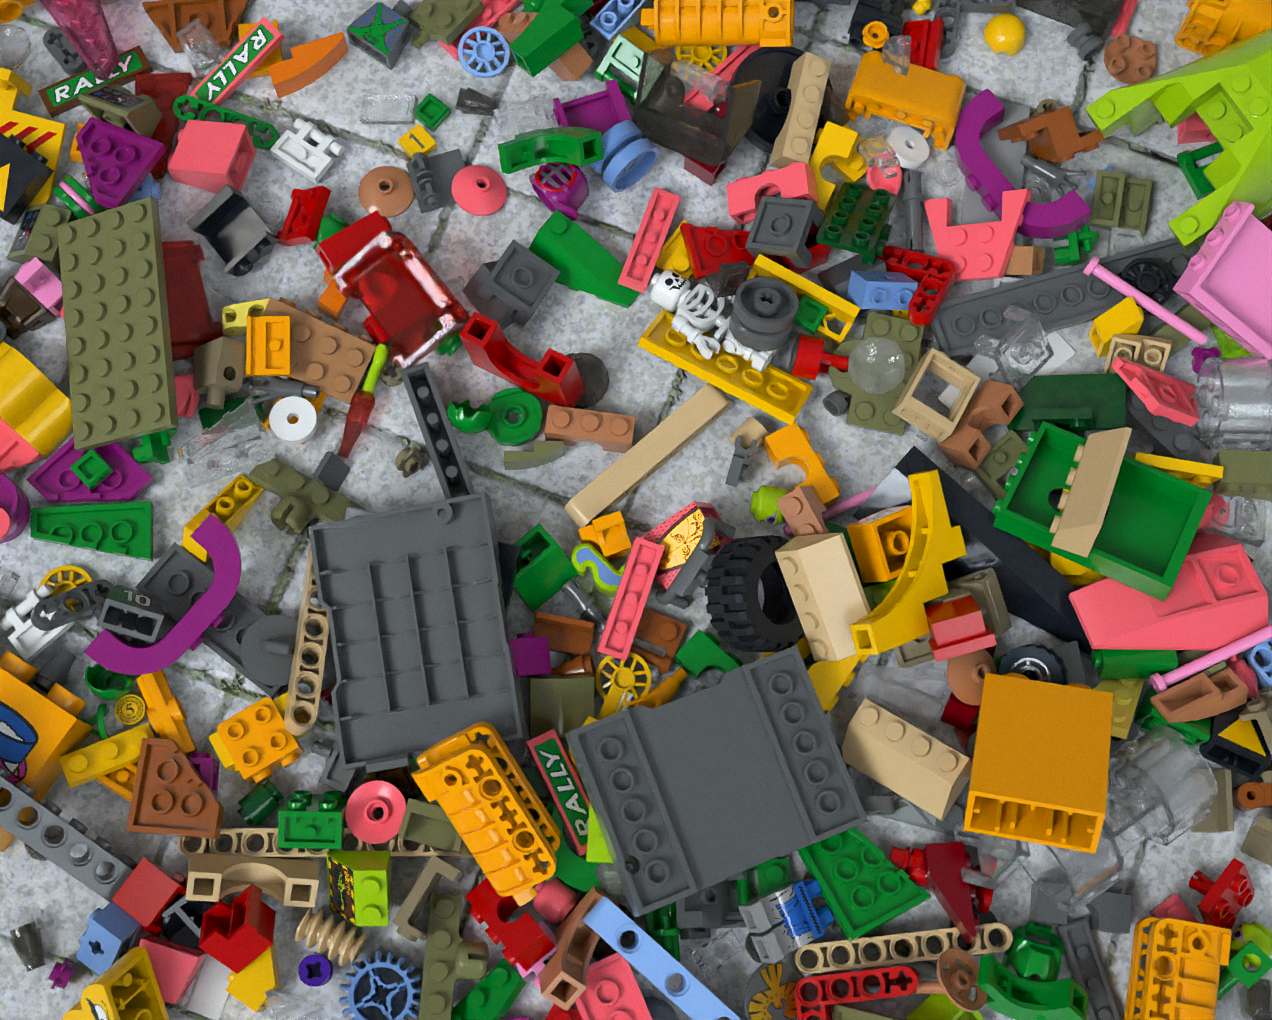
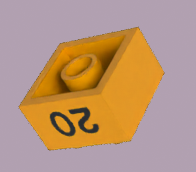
(882, 543)

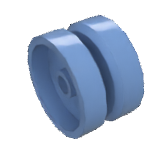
(626, 156)

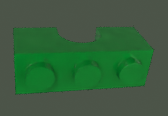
(704, 654)

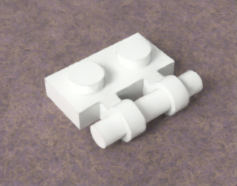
(304, 157)
(27, 638)

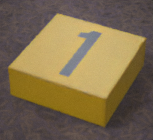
(417, 141)

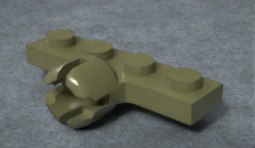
(300, 497)
(448, 958)

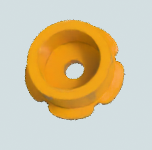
(875, 28)

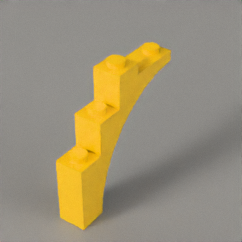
(922, 578)

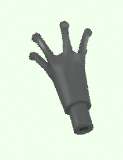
(1051, 173)
(283, 388)

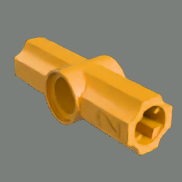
(165, 710)

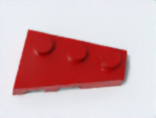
(711, 247)

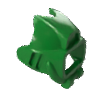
(1033, 957)

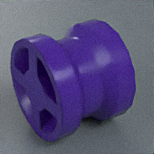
(322, 969)

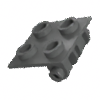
(433, 178)

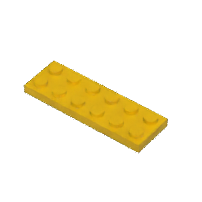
(768, 391)

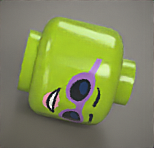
(764, 505)
(1251, 932)

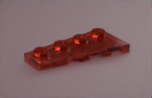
(164, 90)

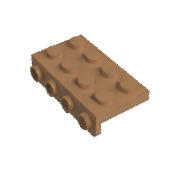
(324, 352)

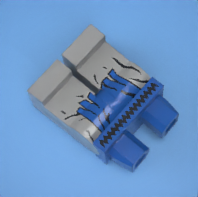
(785, 919)

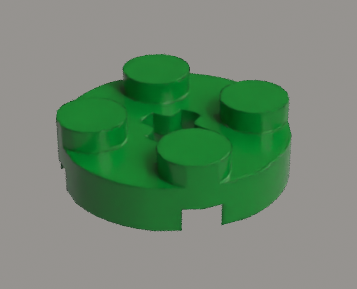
(521, 403)

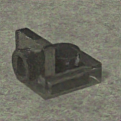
(728, 278)

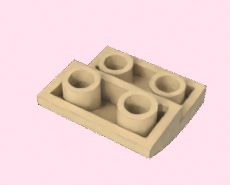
(1139, 349)

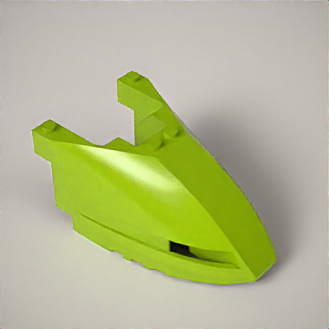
(1235, 103)

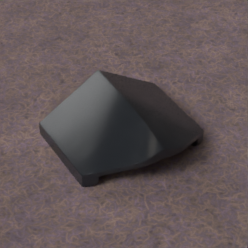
(183, 921)

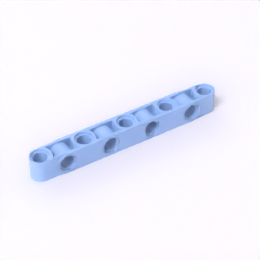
(655, 963)

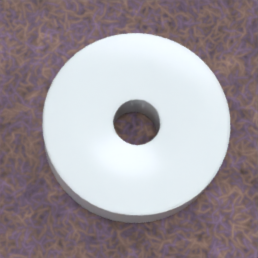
(909, 146)
(293, 407)

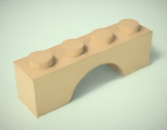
(807, 88)
(287, 880)

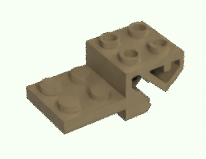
(987, 595)

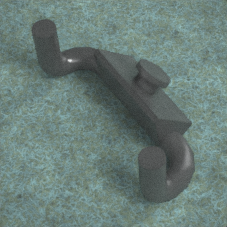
(696, 566)

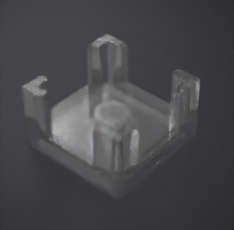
(524, 117)
(1019, 351)
(997, 857)

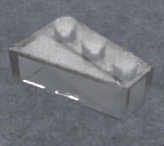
(227, 447)
(906, 692)

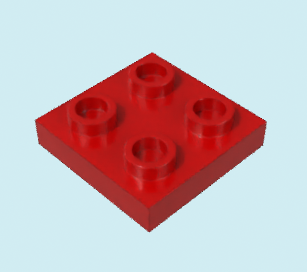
(1225, 896)

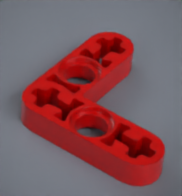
(931, 279)

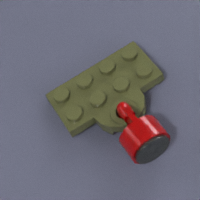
(864, 409)

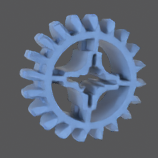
(376, 980)

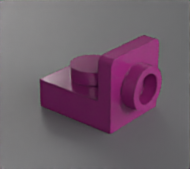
(208, 769)

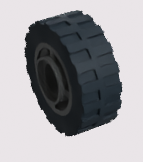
(1036, 658)

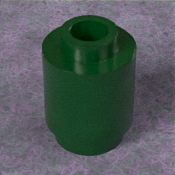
(260, 803)

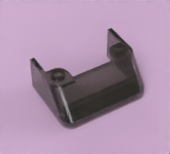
(682, 127)

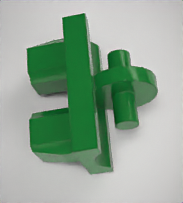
(1071, 254)
(154, 447)
(662, 928)

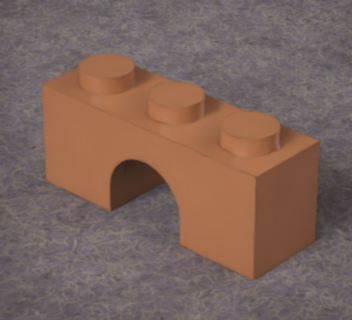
(989, 406)
(573, 425)
(803, 511)

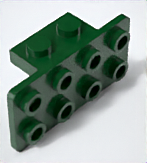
(858, 221)
(1072, 403)

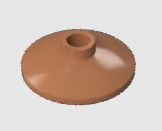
(389, 202)
(967, 675)

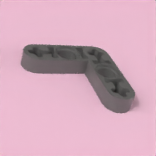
(955, 10)
(90, 605)

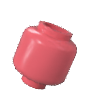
(555, 900)

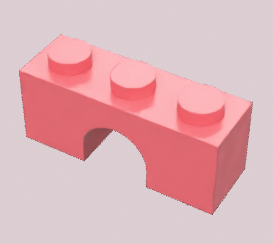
(793, 182)

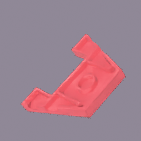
(977, 249)

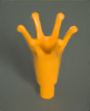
(662, 693)

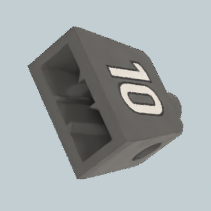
(132, 613)

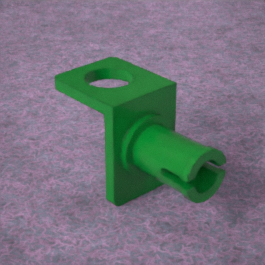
(1237, 973)

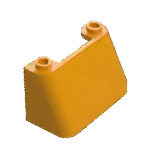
(919, 99)

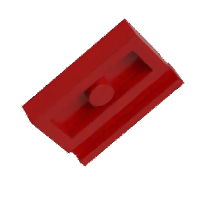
(925, 42)

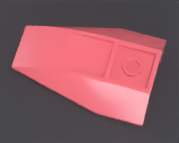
(1208, 607)

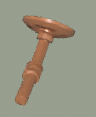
(953, 984)

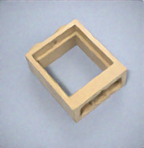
(923, 416)

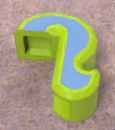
(605, 576)

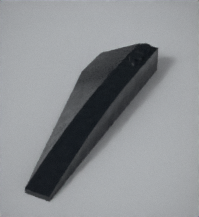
(1026, 580)

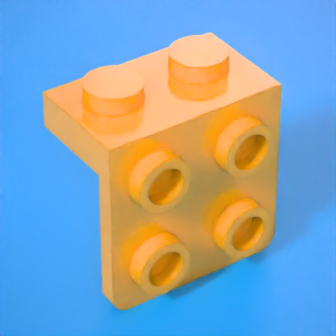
(259, 741)

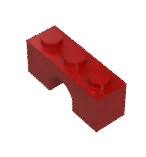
(522, 938)

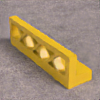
(837, 306)

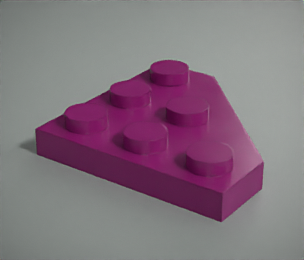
(116, 160)
(60, 484)

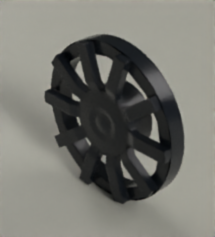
(1148, 281)

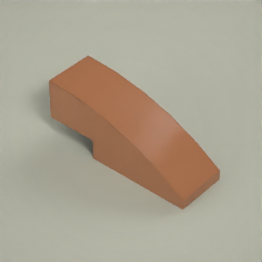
(1201, 697)

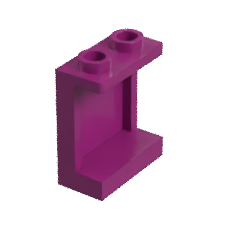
(595, 111)

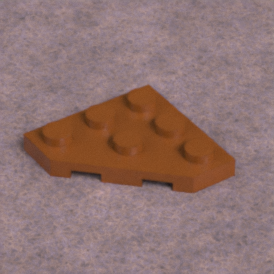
(172, 795)

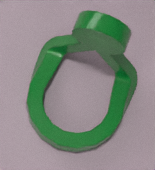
(103, 710)

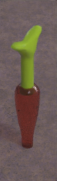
(362, 403)

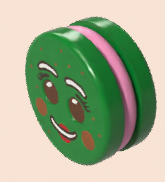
(77, 198)

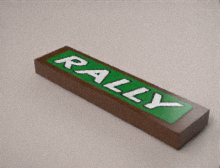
(65, 93)

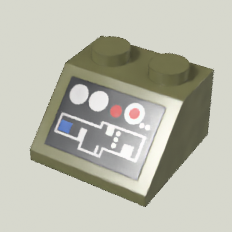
(122, 108)
(39, 236)

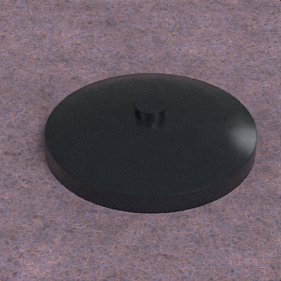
(774, 69)

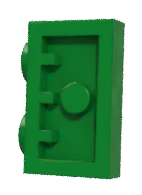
(312, 820)

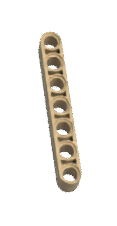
(648, 455)
(307, 645)
(887, 954)

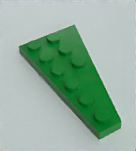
(860, 882)

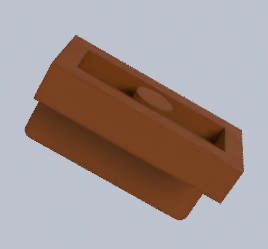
(564, 633)

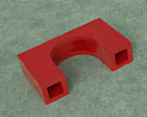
(347, 243)
(551, 379)

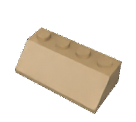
(1089, 490)
(824, 592)
(905, 759)

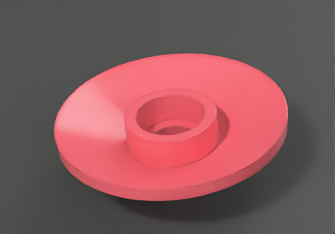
(475, 199)
(361, 811)

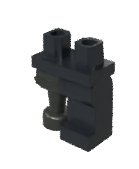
(870, 11)

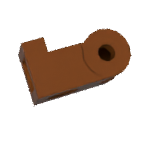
(1252, 796)

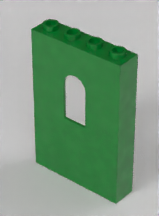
(1143, 532)

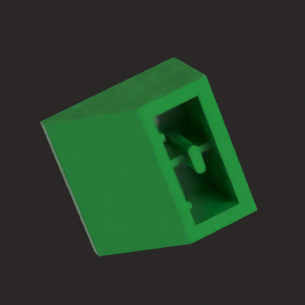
(541, 568)
(1148, 717)

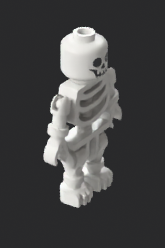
(694, 318)

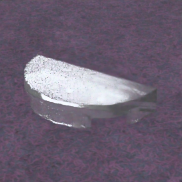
(897, 53)

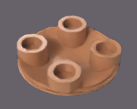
(1130, 59)

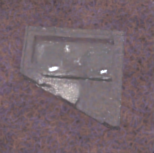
(1241, 520)

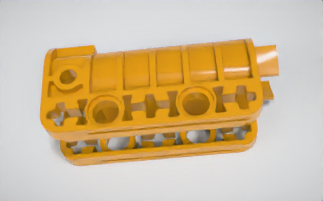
(721, 22)
(1221, 23)
(490, 811)
(1179, 970)

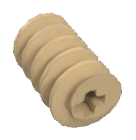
(330, 937)

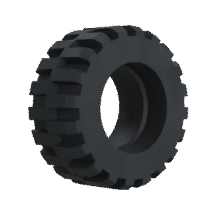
(735, 600)

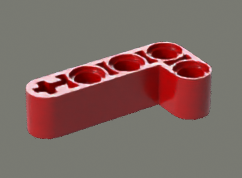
(858, 989)

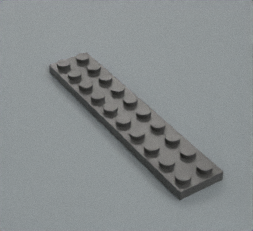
(1057, 298)

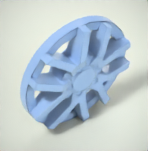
(483, 52)

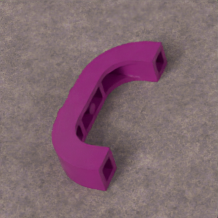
(983, 176)
(130, 658)

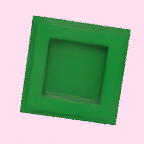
(432, 112)
(810, 314)
(91, 469)

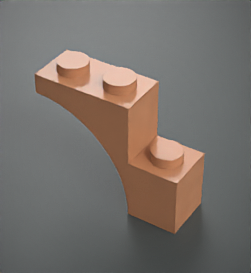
(568, 66)
(566, 973)

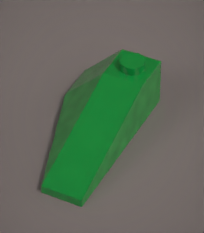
(581, 261)

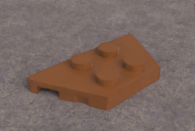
(218, 16)

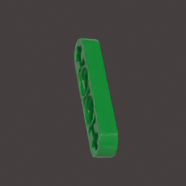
(227, 116)

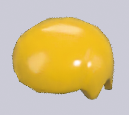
(1005, 34)

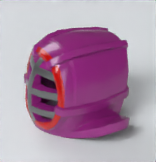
(561, 187)

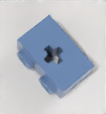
(881, 290)
(107, 937)

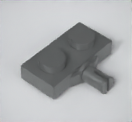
(333, 774)

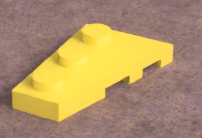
(1125, 701)

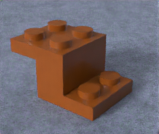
(1052, 135)

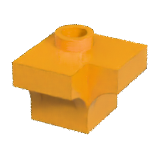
(607, 536)

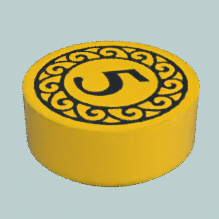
(131, 710)

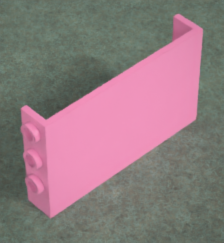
(1233, 279)

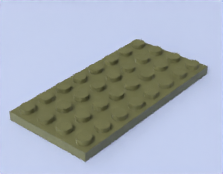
(117, 325)

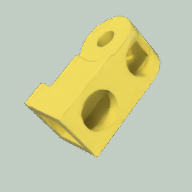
(235, 316)

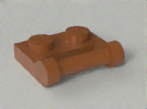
(660, 632)

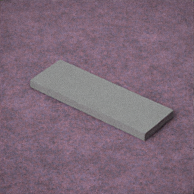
(1005, 157)

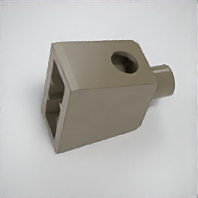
(219, 369)

